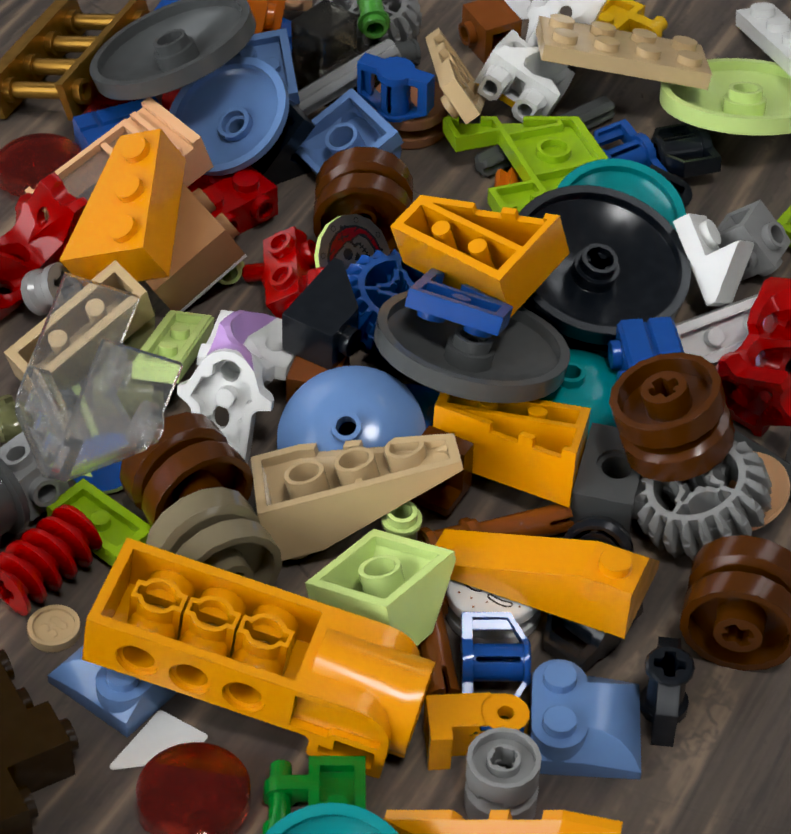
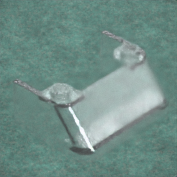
(86, 391)

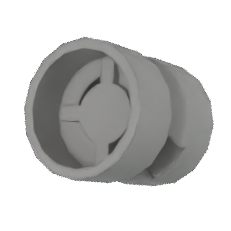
(502, 774)

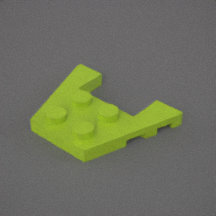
(539, 150)

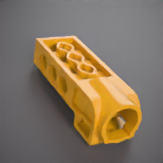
(260, 653)

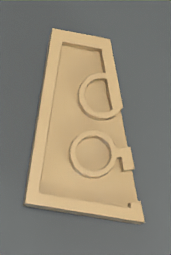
(455, 80)

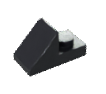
(281, 161)

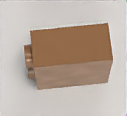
(200, 254)

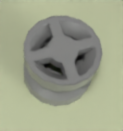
(41, 286)

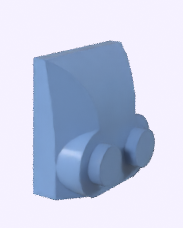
(346, 125)
(108, 694)
(584, 722)

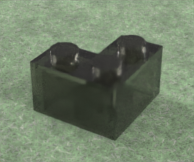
(322, 42)

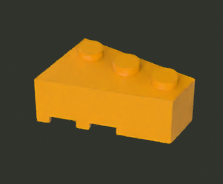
(520, 444)

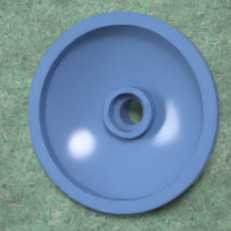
(235, 112)
(354, 394)

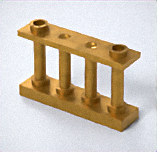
(43, 46)

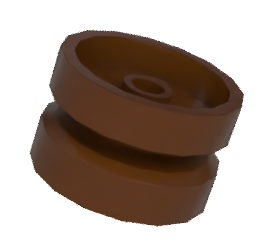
(364, 184)
(672, 417)
(184, 460)
(739, 603)

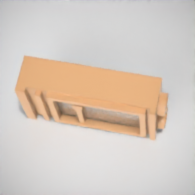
(85, 168)

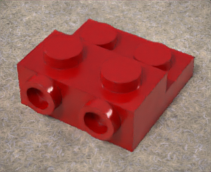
(242, 197)

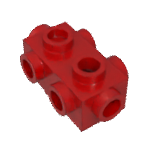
(284, 268)

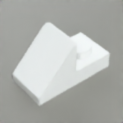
(715, 269)

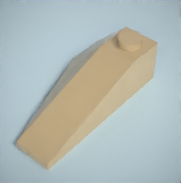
(321, 497)

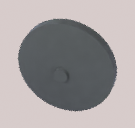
(171, 47)
(514, 367)

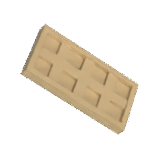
(622, 52)

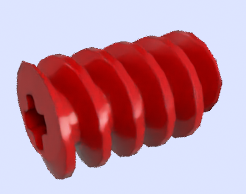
(45, 556)

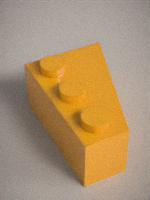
(131, 210)
(482, 248)

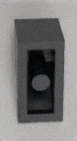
(323, 319)

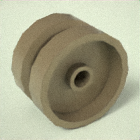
(221, 531)

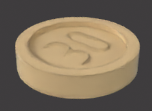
(54, 628)

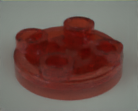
(33, 158)
(193, 791)

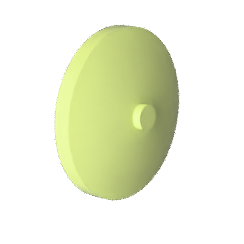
(740, 100)

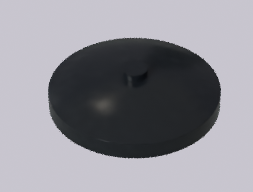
(619, 263)

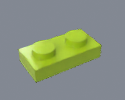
(108, 517)

